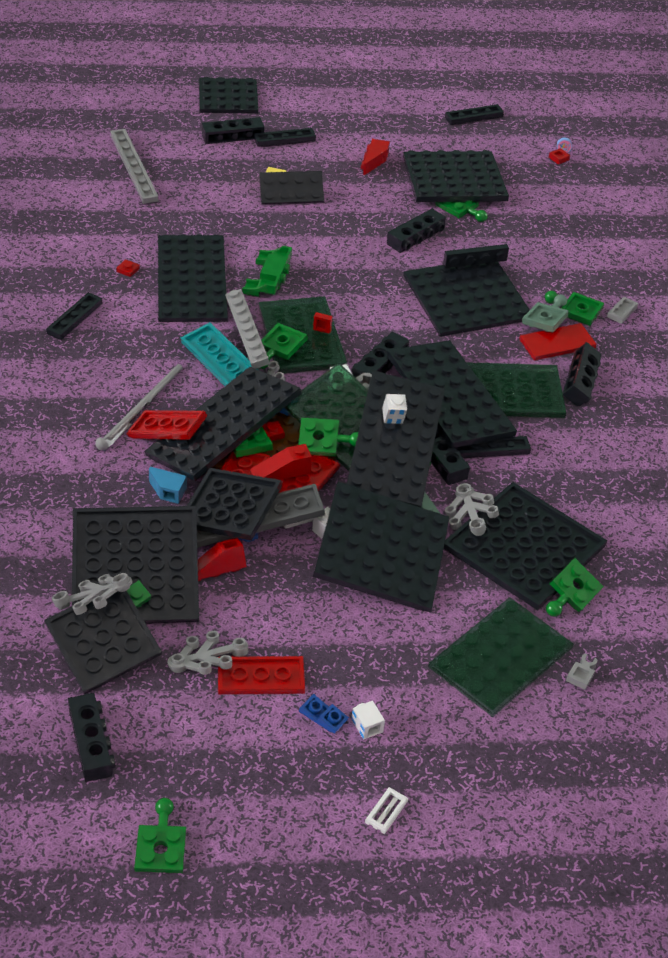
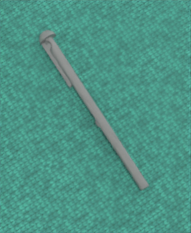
(105, 442)

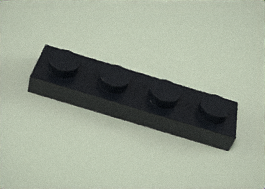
(474, 114)
(284, 137)
(475, 256)
(74, 316)
(501, 447)

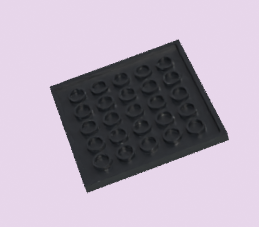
(455, 176)
(467, 297)
(525, 545)
(149, 547)
(382, 547)

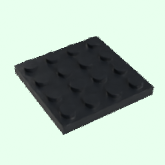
(228, 95)
(233, 502)
(103, 640)

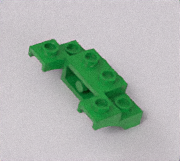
(273, 271)

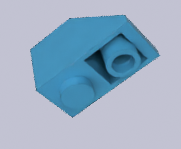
(167, 484)

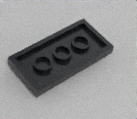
(291, 187)

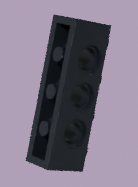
(231, 130)
(416, 230)
(377, 357)
(582, 374)
(448, 461)
(90, 737)

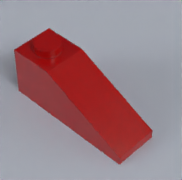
(285, 464)

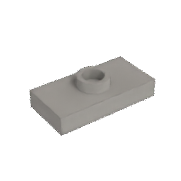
(622, 310)

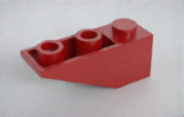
(375, 155)
(222, 558)

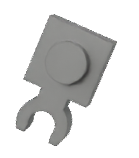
(582, 672)

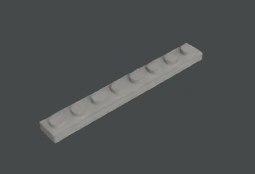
(134, 166)
(247, 329)

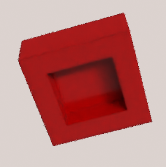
(559, 156)
(128, 268)
(322, 322)
(274, 430)

